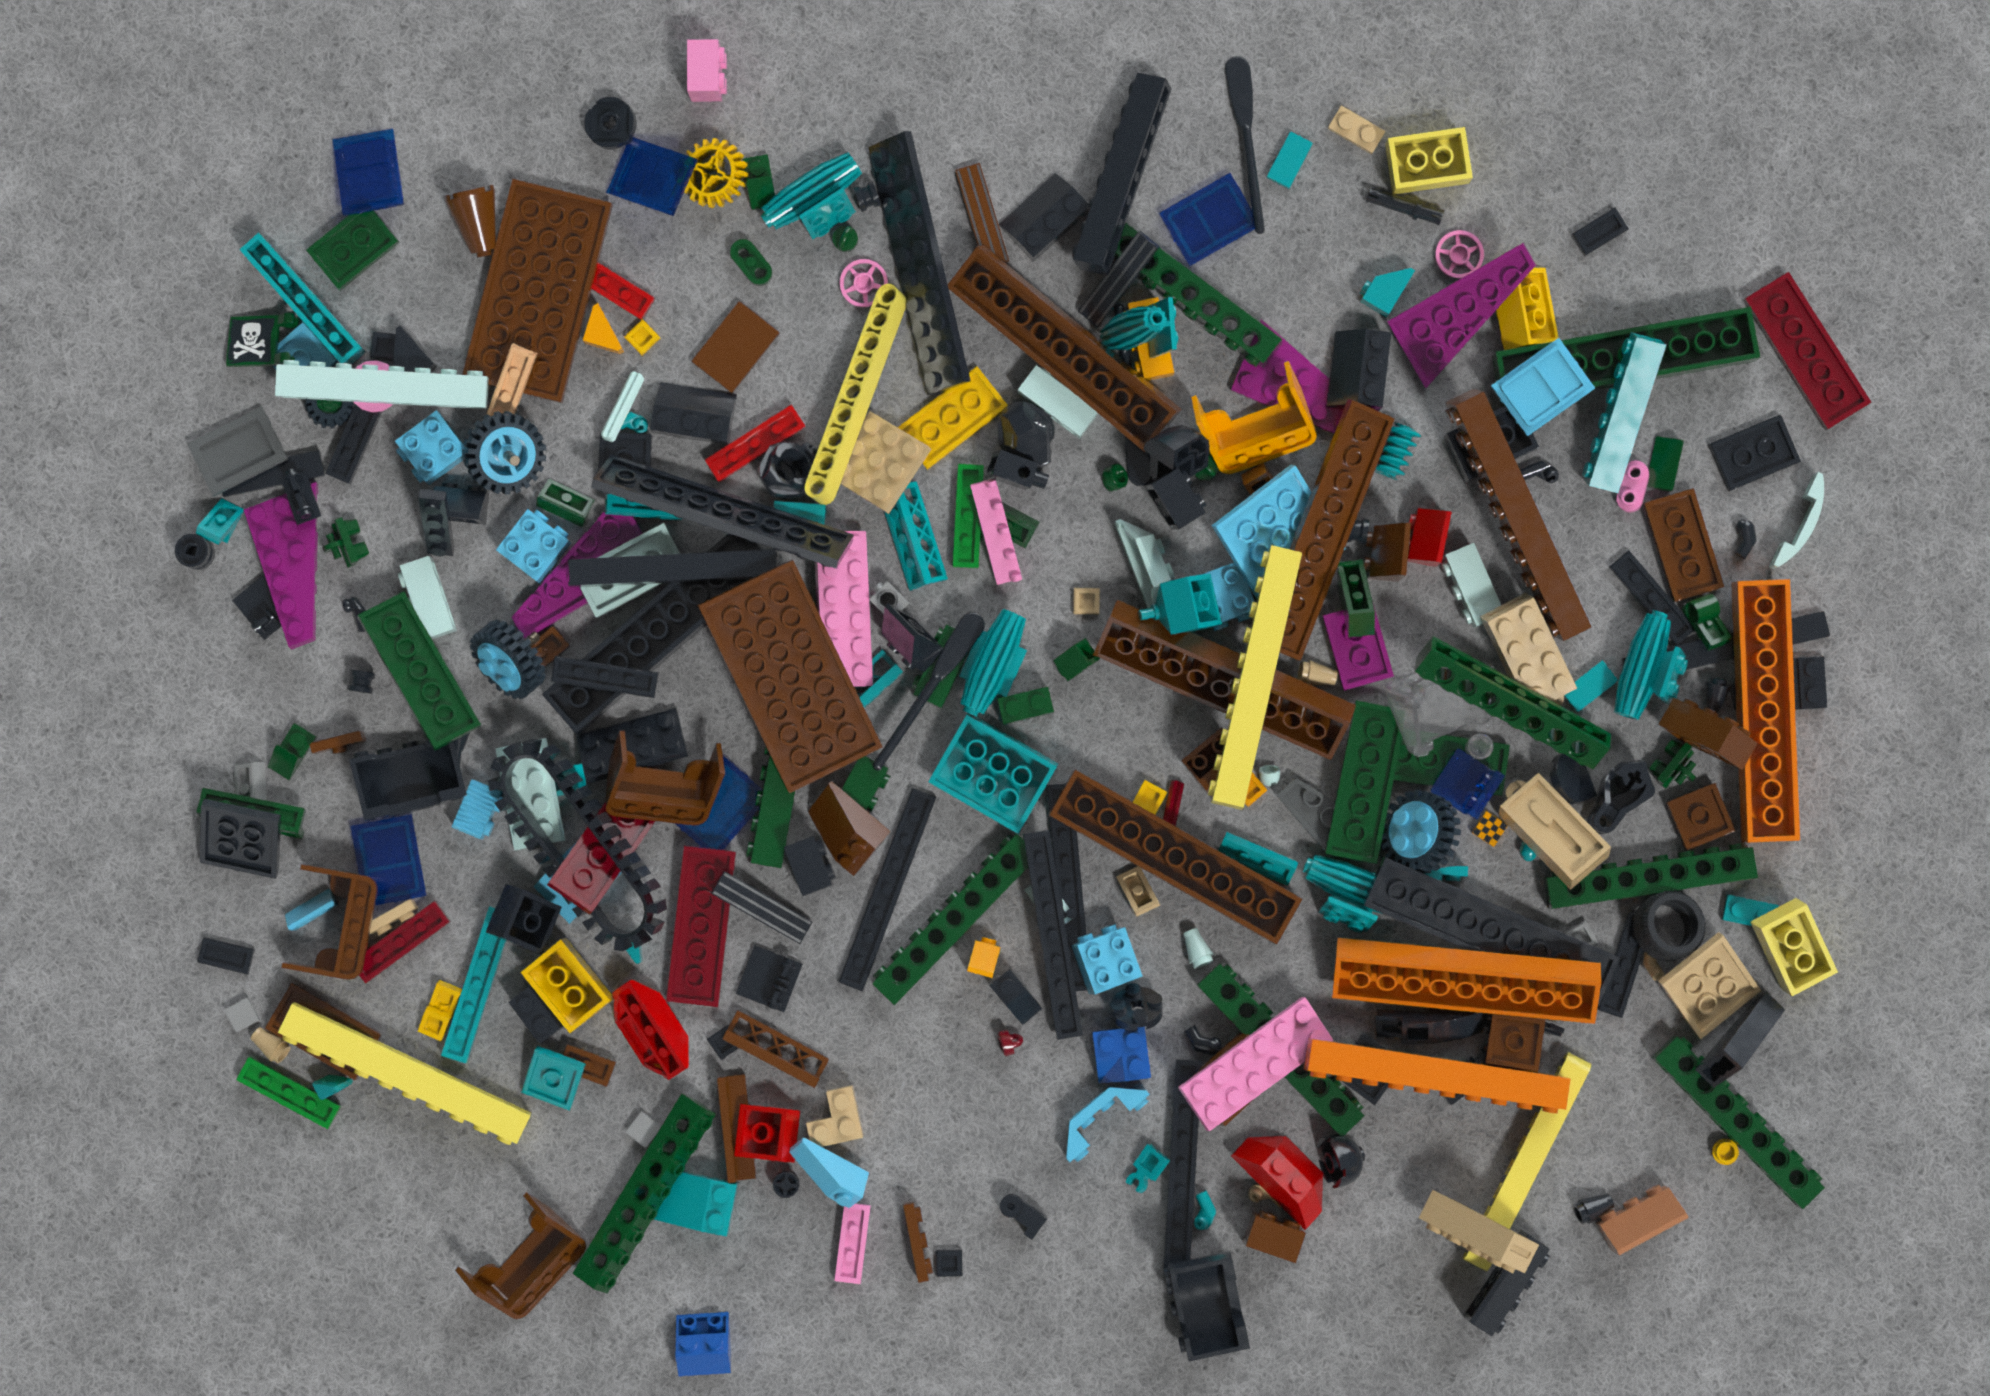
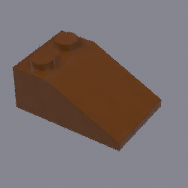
(1388, 552)
(846, 828)

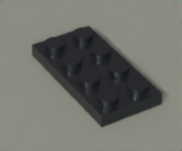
(650, 738)

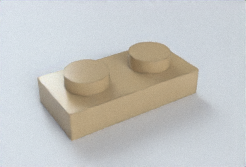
(1356, 129)
(402, 912)

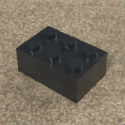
(1517, 440)
(1176, 499)

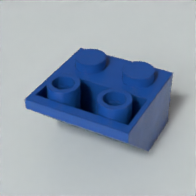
(703, 1344)

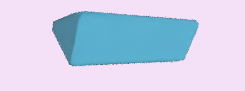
(310, 910)

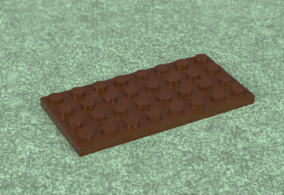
(539, 285)
(790, 676)

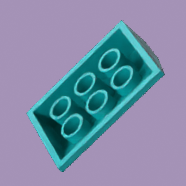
(993, 772)

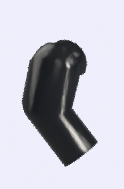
(356, 606)

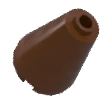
(475, 218)

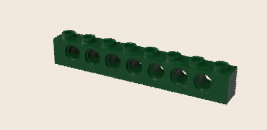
(1185, 279)
(1505, 691)
(1743, 869)
(1211, 986)
(895, 990)
(1799, 1193)
(633, 1200)

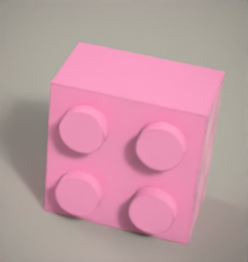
(704, 70)

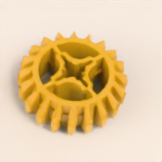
(716, 163)

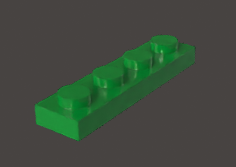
(966, 518)
(288, 1092)

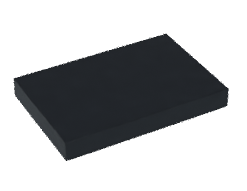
(1754, 452)

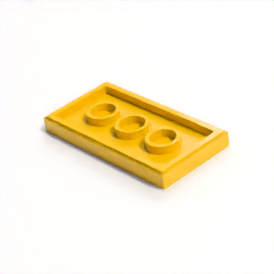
(955, 416)

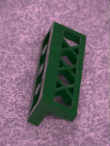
(291, 816)

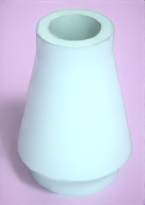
(1197, 949)

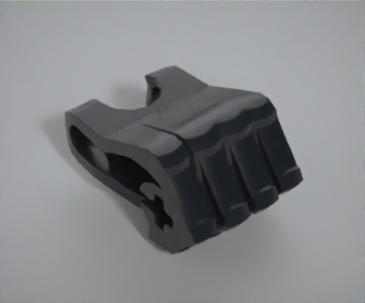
(1616, 807)

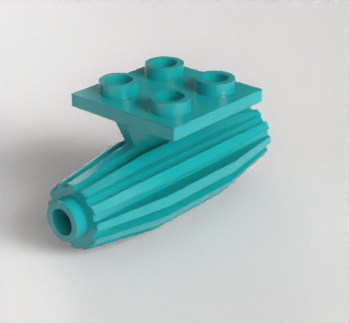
(815, 197)
(1143, 325)
(993, 663)
(1649, 668)
(1348, 889)

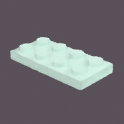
(653, 542)
(539, 795)

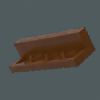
(771, 1058)
(731, 1094)

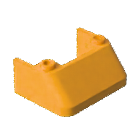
(1260, 434)

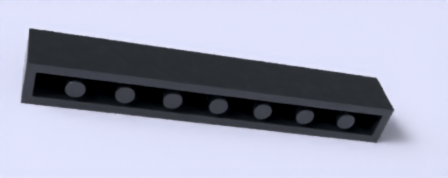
(1121, 174)

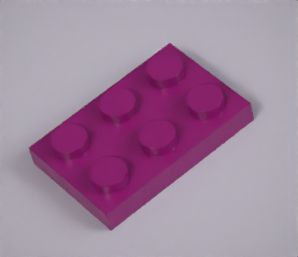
(1358, 658)

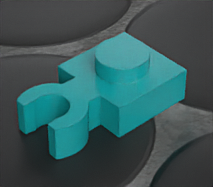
(1149, 1165)

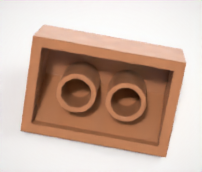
(1641, 1219)

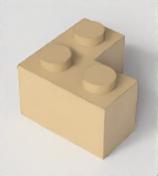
(844, 1119)

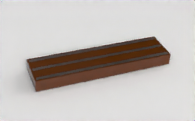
(981, 210)

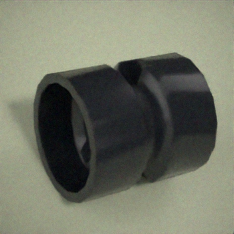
(194, 552)

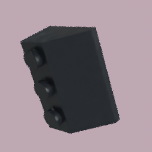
(1045, 216)
(1359, 368)
(693, 413)

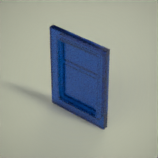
(368, 172)
(652, 176)
(1209, 219)
(729, 812)
(390, 856)

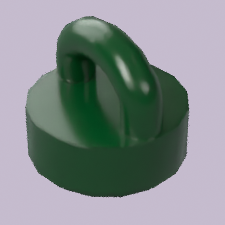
(845, 238)
(1209, 472)
(1114, 477)

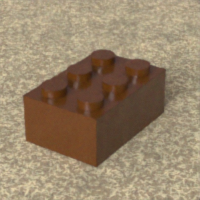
(1708, 732)

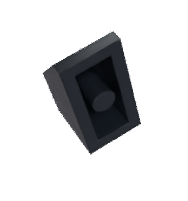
(409, 354)
(1015, 996)

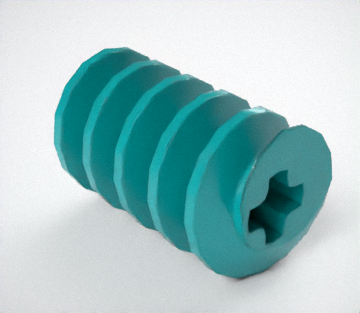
(1395, 452)

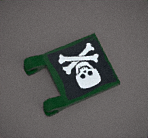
(255, 340)

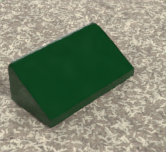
(1664, 463)
(564, 502)
(1020, 525)

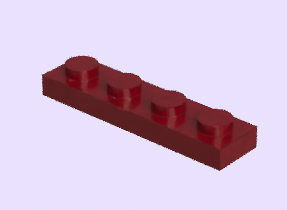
(403, 940)

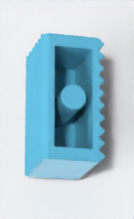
(477, 810)

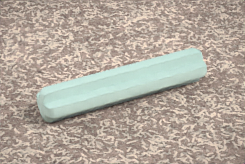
(622, 406)

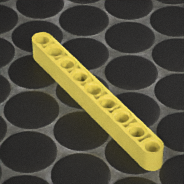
(857, 406)
(1531, 1154)

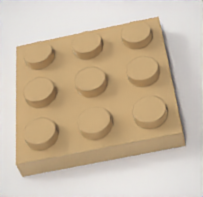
(883, 462)
(1709, 985)

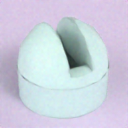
(1269, 774)

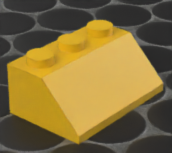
(1528, 313)
(567, 985)

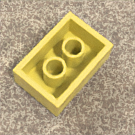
(1428, 160)
(1794, 947)

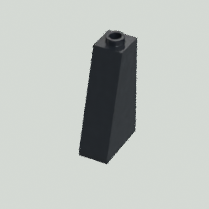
(1740, 1040)

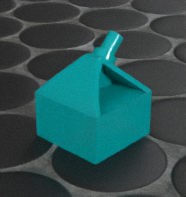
(1185, 605)

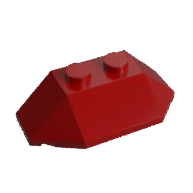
(651, 1029)
(1284, 1175)

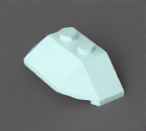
(1145, 559)

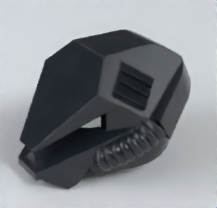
(1026, 432)
(786, 468)

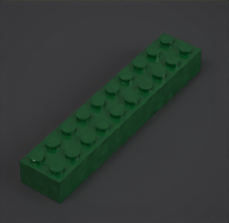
(1690, 342)

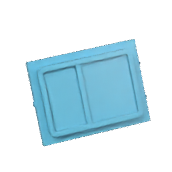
(1542, 387)

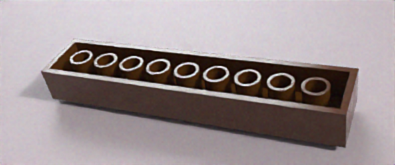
(1063, 347)
(1516, 513)
(1207, 675)
(1175, 857)

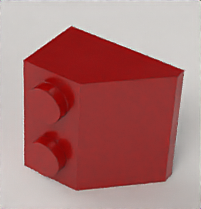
(1428, 536)
(766, 1133)

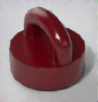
(1006, 1044)

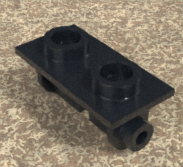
(300, 496)

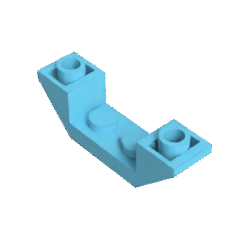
(1129, 1097)

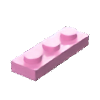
(852, 1243)

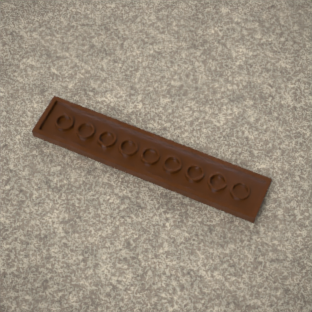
(1331, 516)

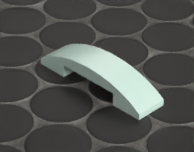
(1814, 494)

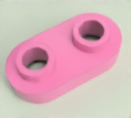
(1634, 486)

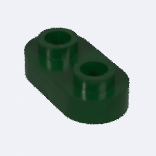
(751, 263)

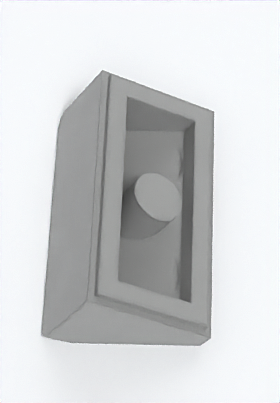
(250, 779)

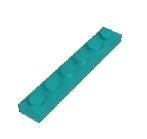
(474, 994)

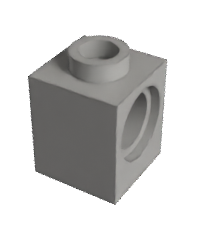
(880, 590)

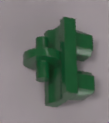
(342, 532)
(1681, 755)

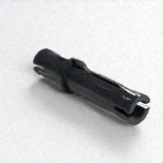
(1405, 206)

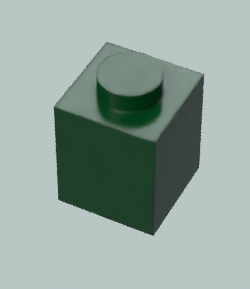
(1076, 660)

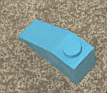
(833, 1175)

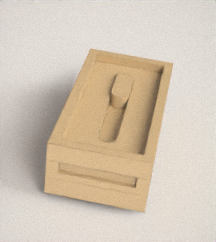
(1528, 648)
(1553, 830)
(1477, 1233)

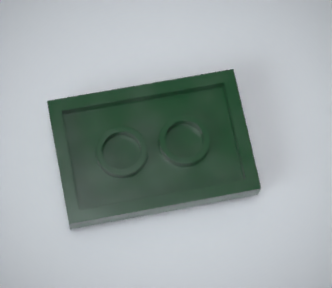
(352, 247)

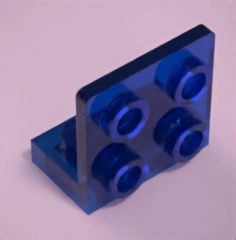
(1467, 784)

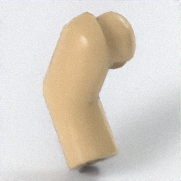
(1652, 967)
(1257, 1193)

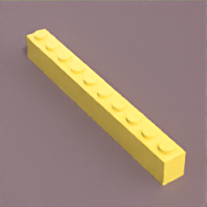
(1256, 677)
(405, 1073)

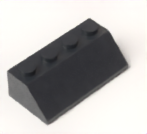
(1502, 1292)

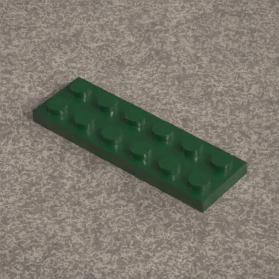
(419, 671)
(1427, 768)
(1365, 784)

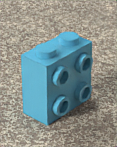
(431, 448)
(534, 545)
(1231, 595)
(1106, 959)

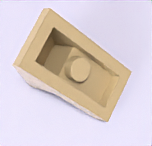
(1138, 891)

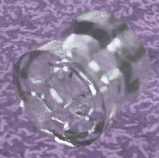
(1474, 746)

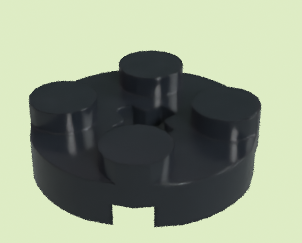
(621, 133)
(1132, 997)

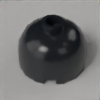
(1341, 1158)

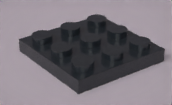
(240, 838)

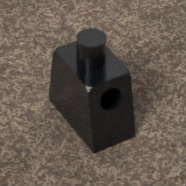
(1005, 468)

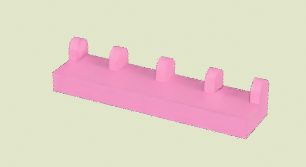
(996, 531)

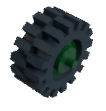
(328, 412)

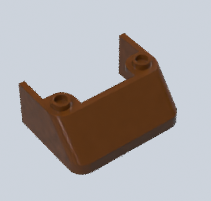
(662, 793)
(349, 958)
(533, 1266)

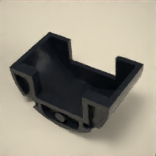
(406, 779)
(1207, 1306)

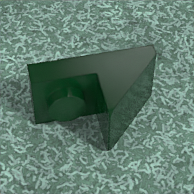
(759, 181)
(291, 751)

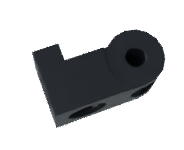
(1015, 1207)

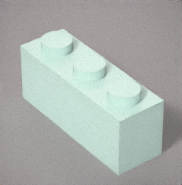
(1058, 401)
(1471, 583)
(427, 596)

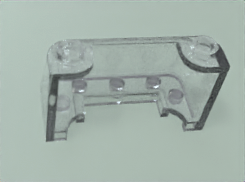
(1429, 712)

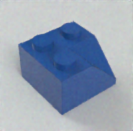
(1121, 1055)

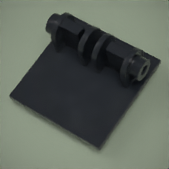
(258, 608)
(769, 978)

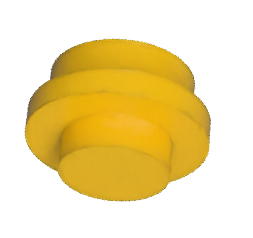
(1725, 1151)

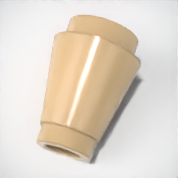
(1316, 674)
(271, 1045)

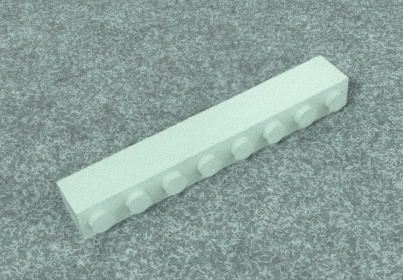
(381, 386)

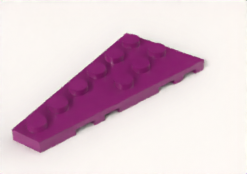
(1448, 319)
(1262, 383)
(289, 565)
(554, 597)

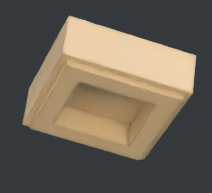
(1086, 601)

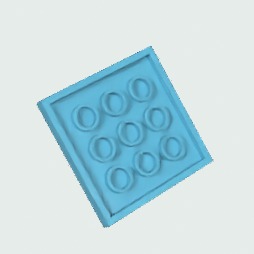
(1264, 520)

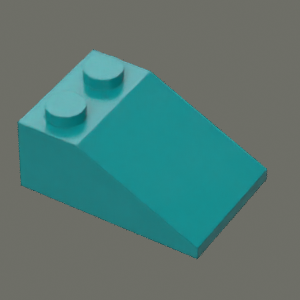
(700, 1204)

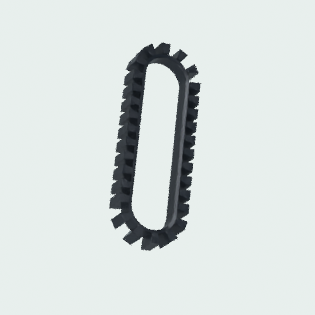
(530, 749)

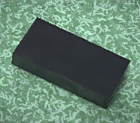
(1599, 231)
(225, 955)

